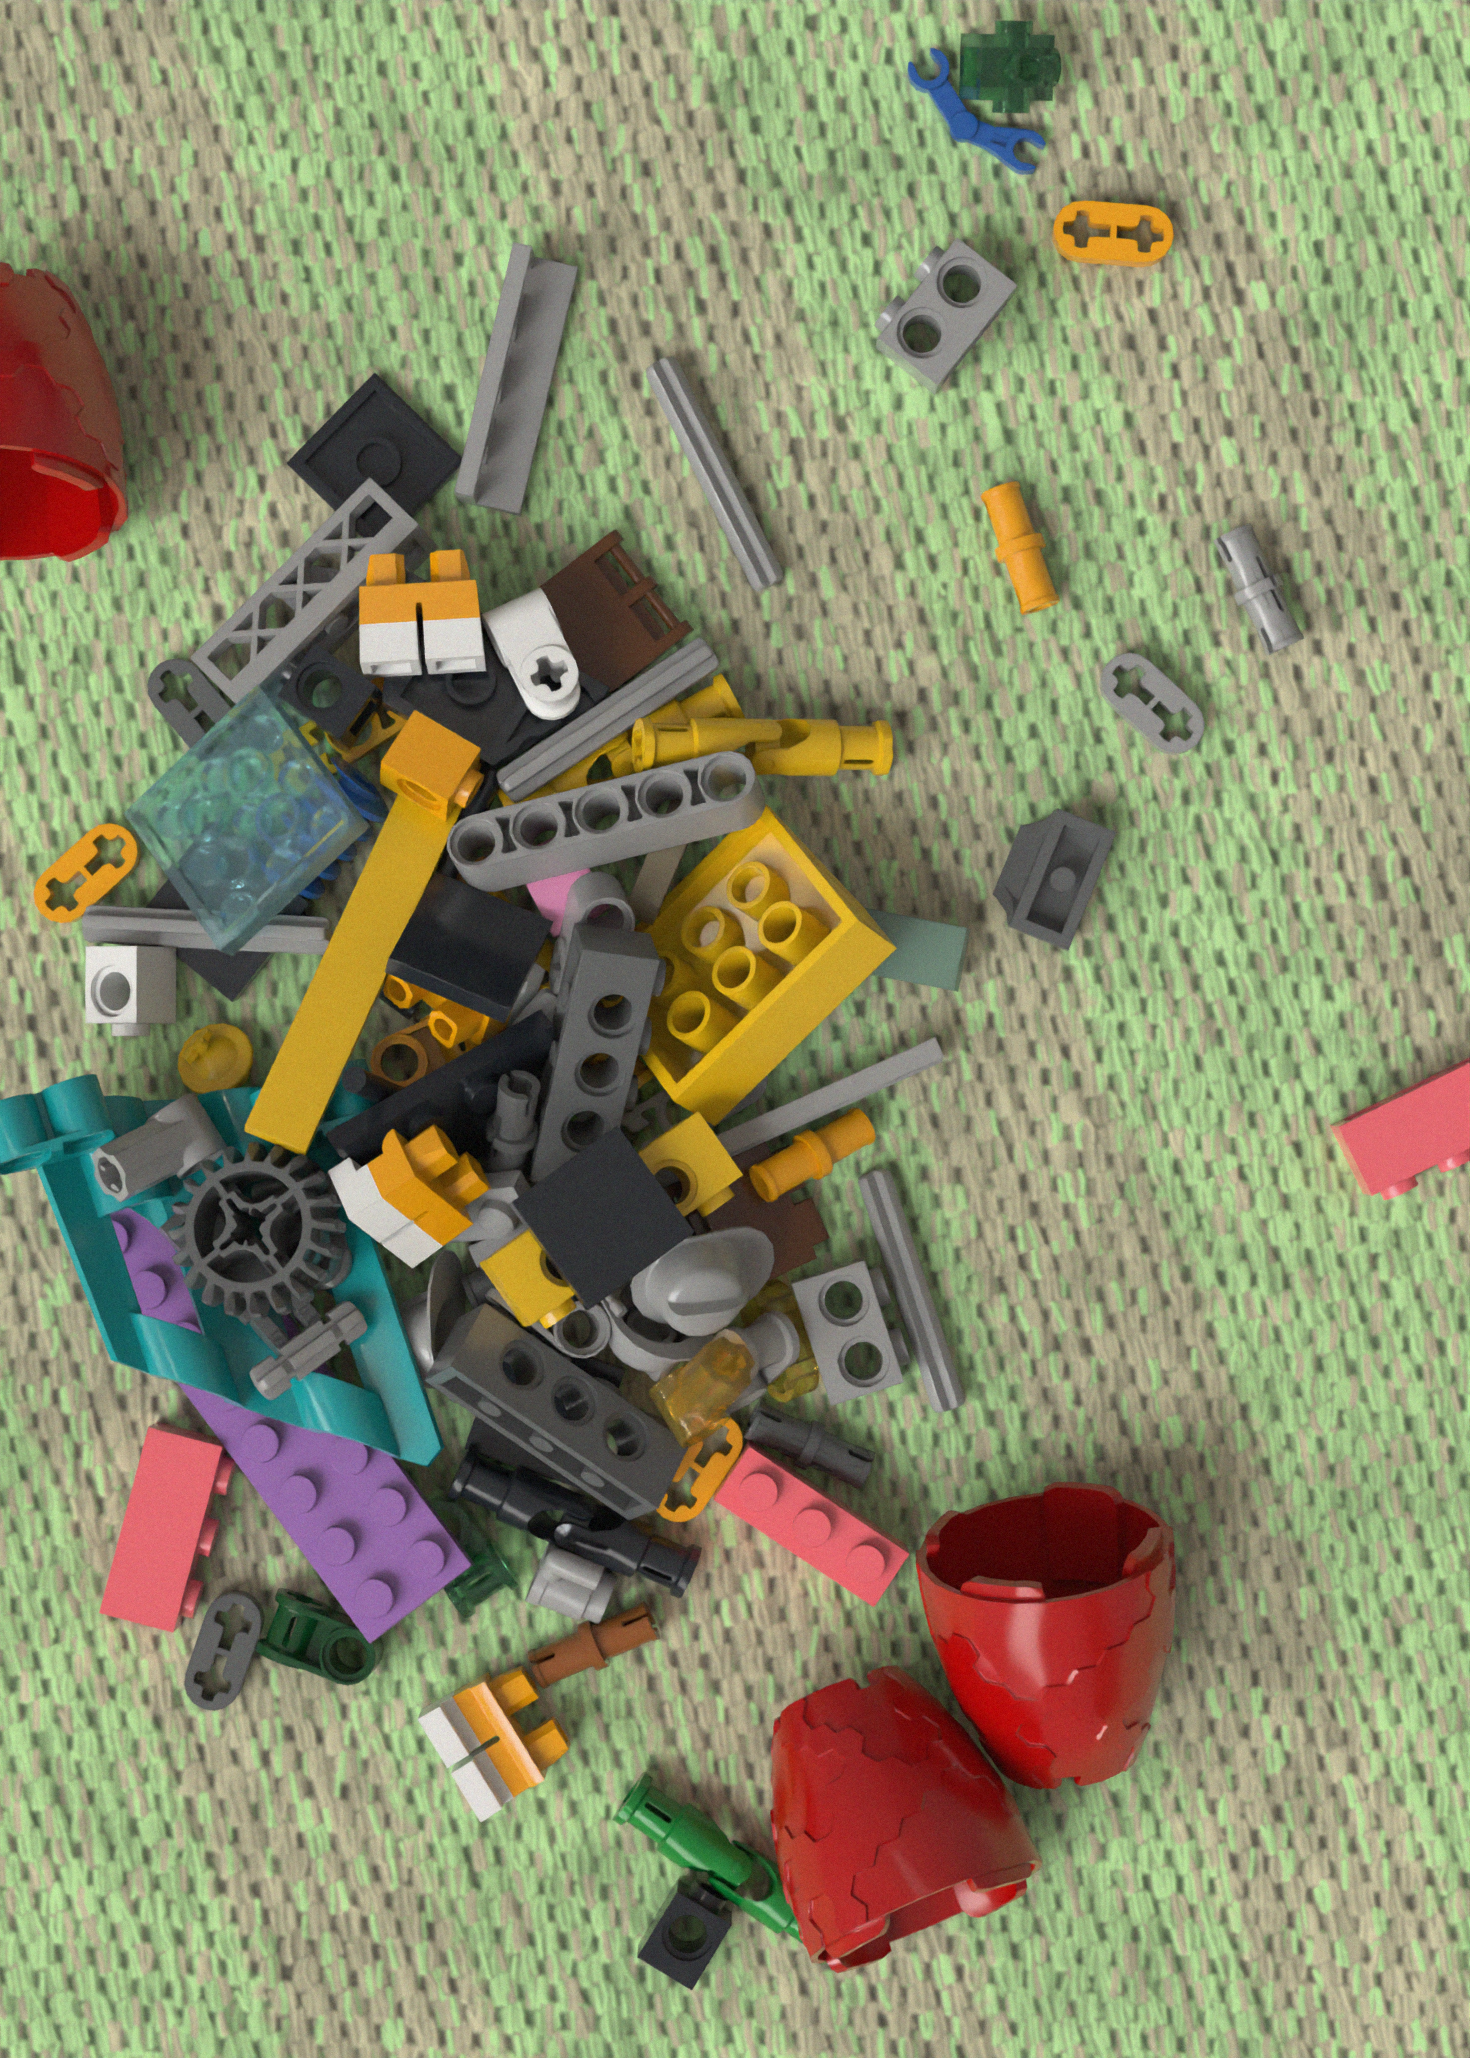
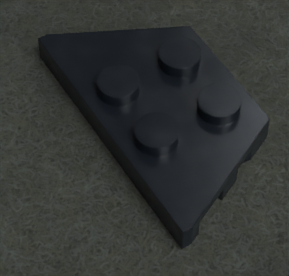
(482, 704)
(453, 1097)

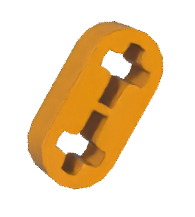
(1113, 218)
(77, 861)
(709, 1475)

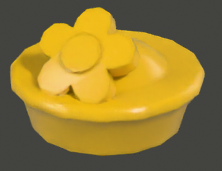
(215, 1058)

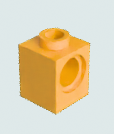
(432, 766)

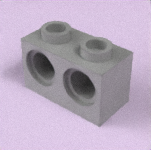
(954, 322)
(835, 1334)

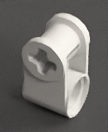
(534, 646)

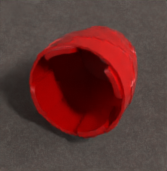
(56, 425)
(1053, 1626)
(888, 1819)

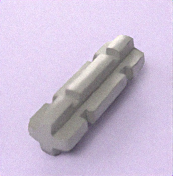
(308, 1350)

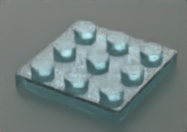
(245, 820)

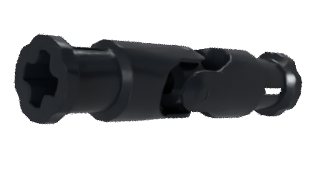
(613, 1541)

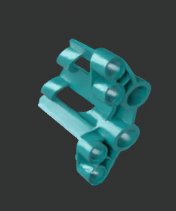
(59, 1134)

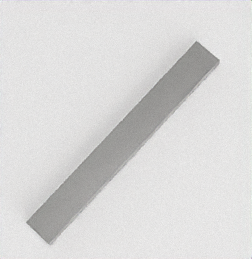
(796, 1113)

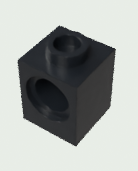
(352, 710)
(686, 1959)

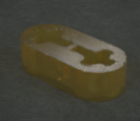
(802, 1375)

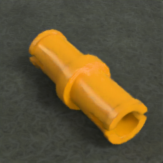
(1020, 548)
(812, 1154)

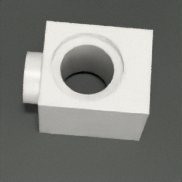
(130, 987)

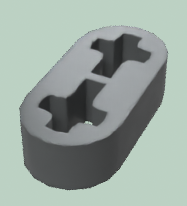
(174, 711)
(209, 1645)

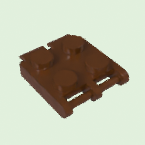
(604, 618)
(787, 1225)

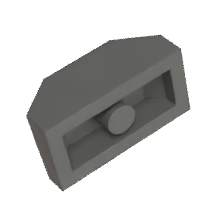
(1052, 876)

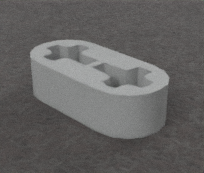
(1161, 691)

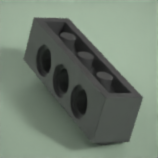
(597, 965)
(525, 1412)

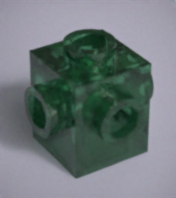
(1009, 66)

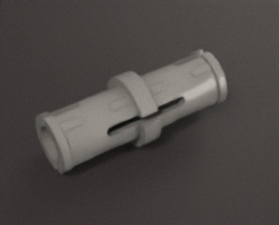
(1258, 589)

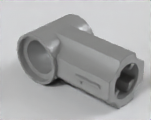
(166, 1145)

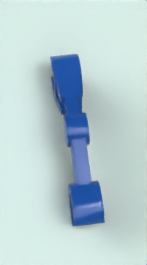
(965, 126)

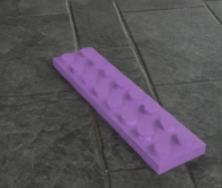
(336, 1498)

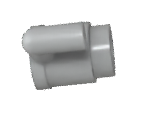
(571, 1585)

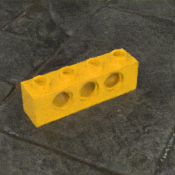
(686, 1150)

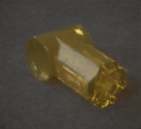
(698, 1394)

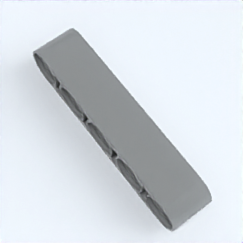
(634, 834)

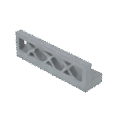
(516, 382)
(335, 607)

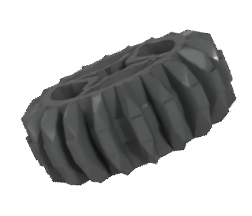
(214, 1258)

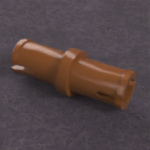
(593, 1645)

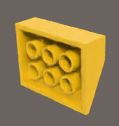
(754, 962)

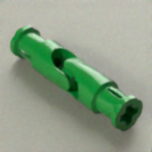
(699, 1844)

